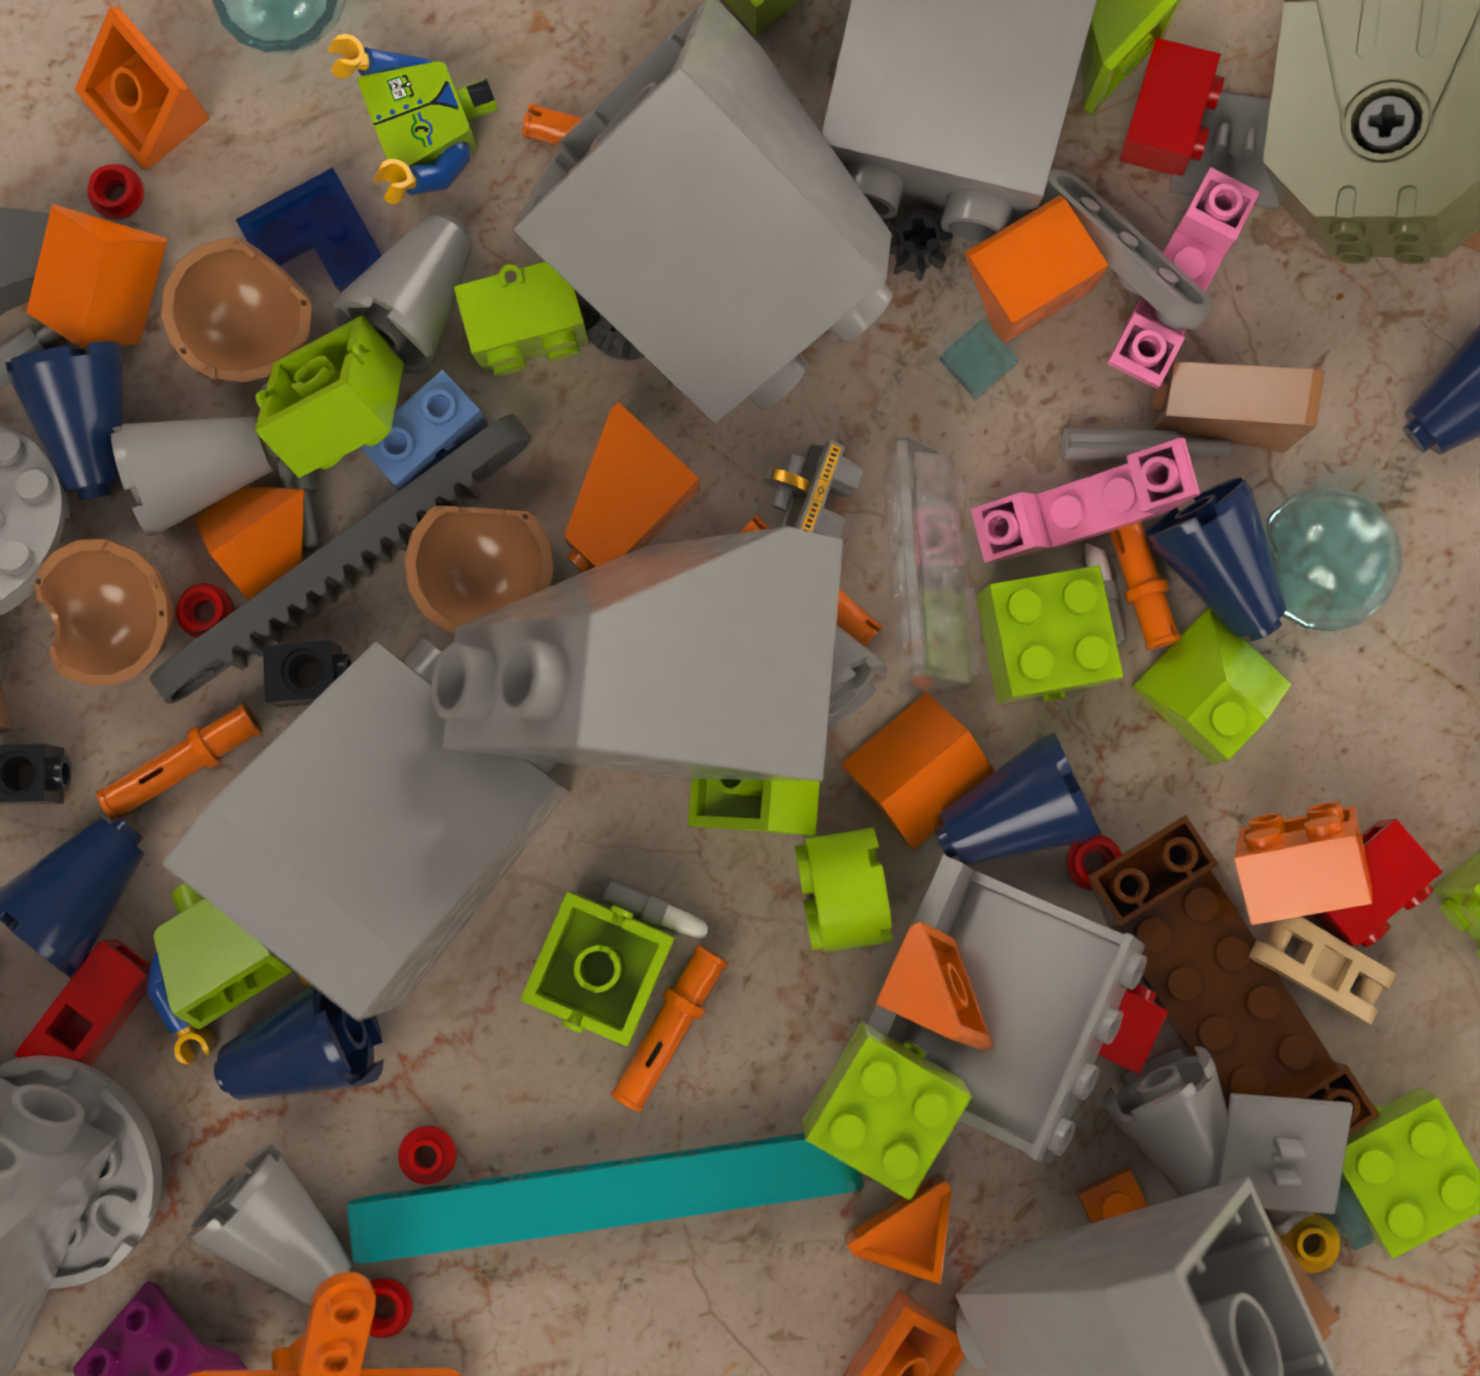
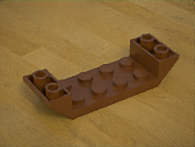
(1209, 983)

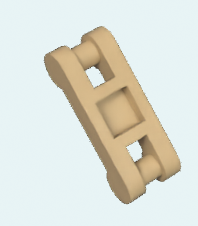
(1324, 967)

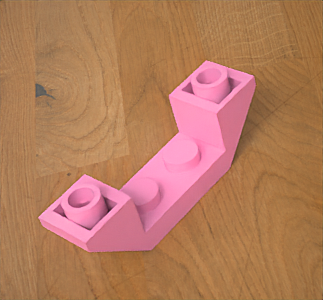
(1197, 248)
(1140, 490)

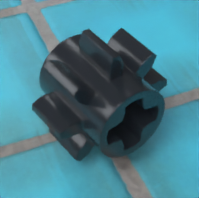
(929, 235)

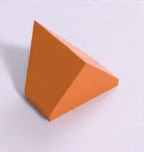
(255, 535)
(908, 1232)

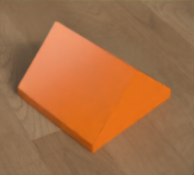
(137, 92)
(1035, 268)
(95, 278)
(918, 768)
(934, 988)
(908, 1343)

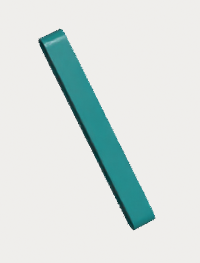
(594, 1197)

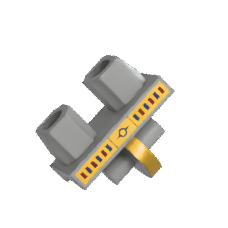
(805, 486)

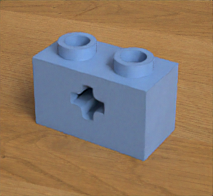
(426, 430)

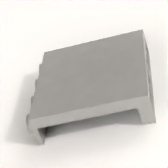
(1047, 998)

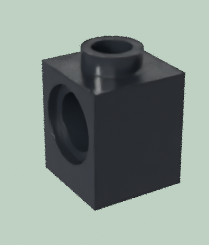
(283, 664)
(50, 778)

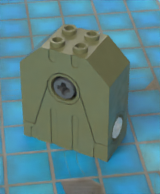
(1378, 125)

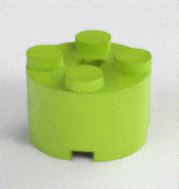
(847, 889)

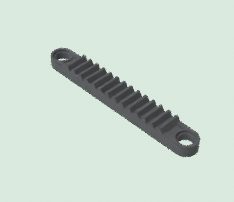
(339, 562)

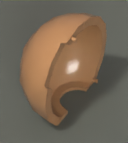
(233, 311)
(475, 562)
(106, 611)

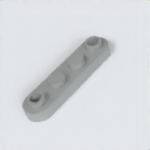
(1132, 256)

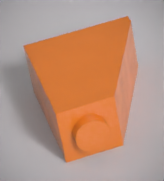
(627, 493)

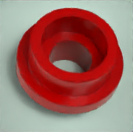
(108, 178)
(193, 599)
(1076, 854)
(440, 1142)
(391, 1325)

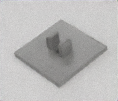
(1233, 148)
(1287, 1150)

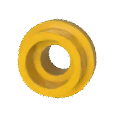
(1328, 1248)

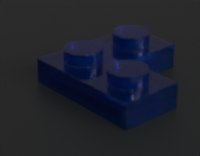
(316, 217)

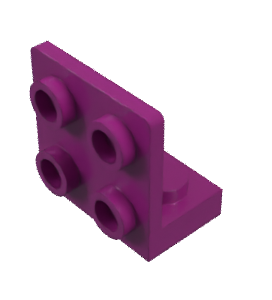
(152, 1341)

